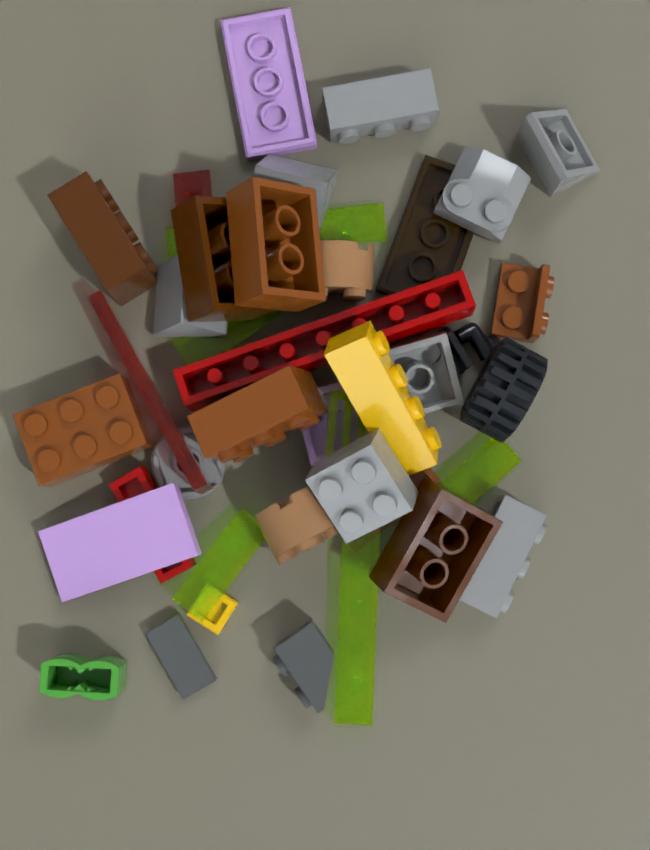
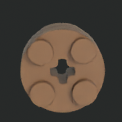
(347, 269)
(295, 524)

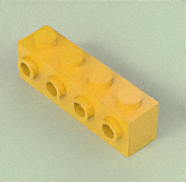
(381, 395)

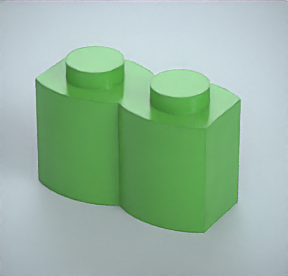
(76, 674)

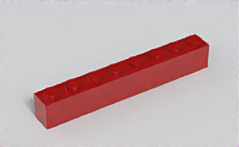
(304, 347)

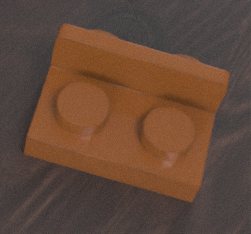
(521, 302)

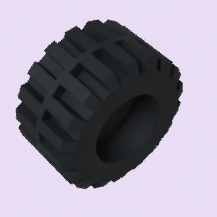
(504, 390)

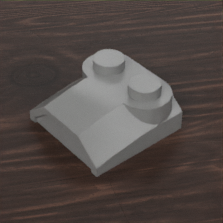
(483, 193)
(429, 370)

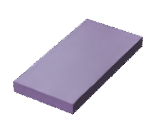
(268, 84)
(120, 542)

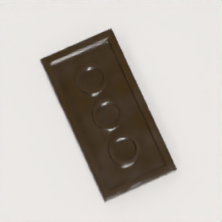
(424, 243)

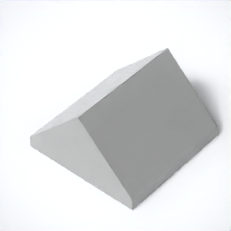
(556, 150)
(301, 174)
(171, 311)

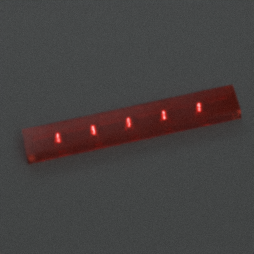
(150, 393)

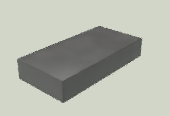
(181, 656)

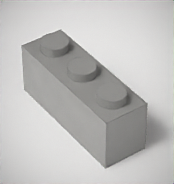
(380, 106)
(505, 557)

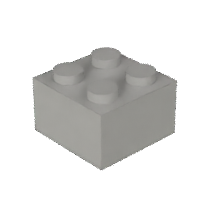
(362, 486)

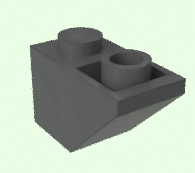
(309, 661)

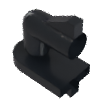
(479, 341)

